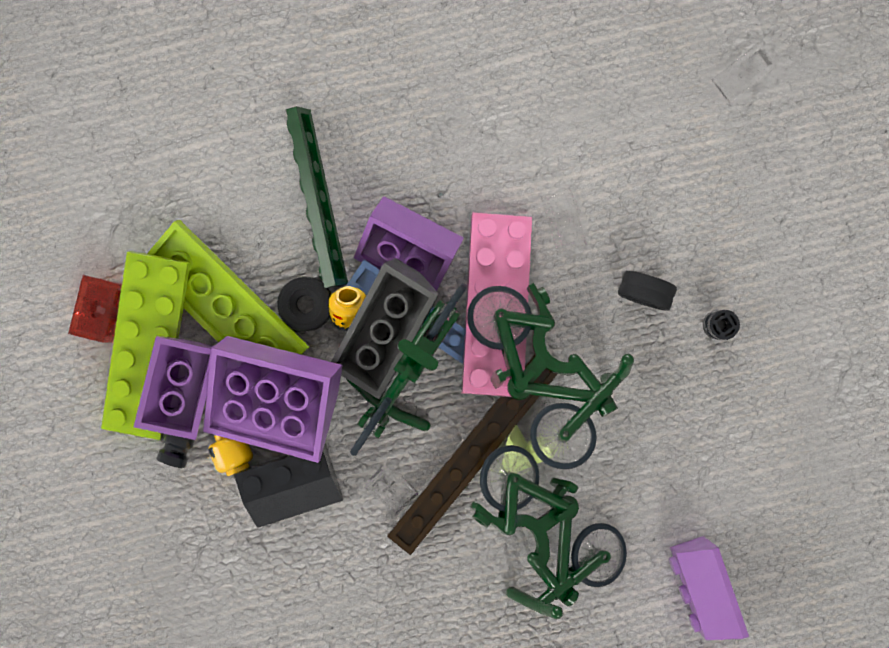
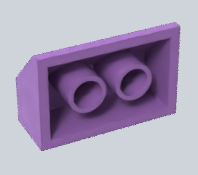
(409, 237)
(175, 387)
(707, 590)

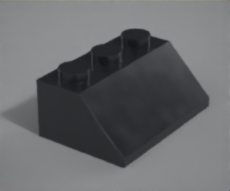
(287, 487)

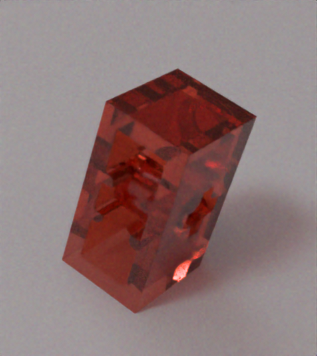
(86, 319)

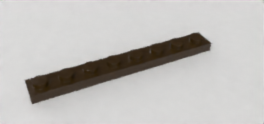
(462, 467)

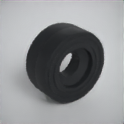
(647, 290)
(289, 298)

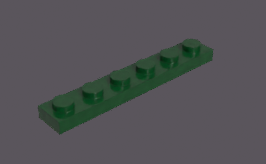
(315, 189)

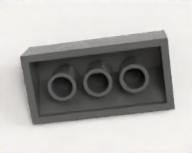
(388, 314)

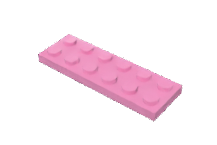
(496, 258)

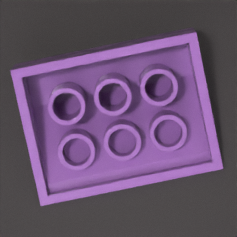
(270, 397)

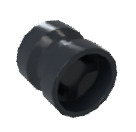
(714, 324)
(175, 451)

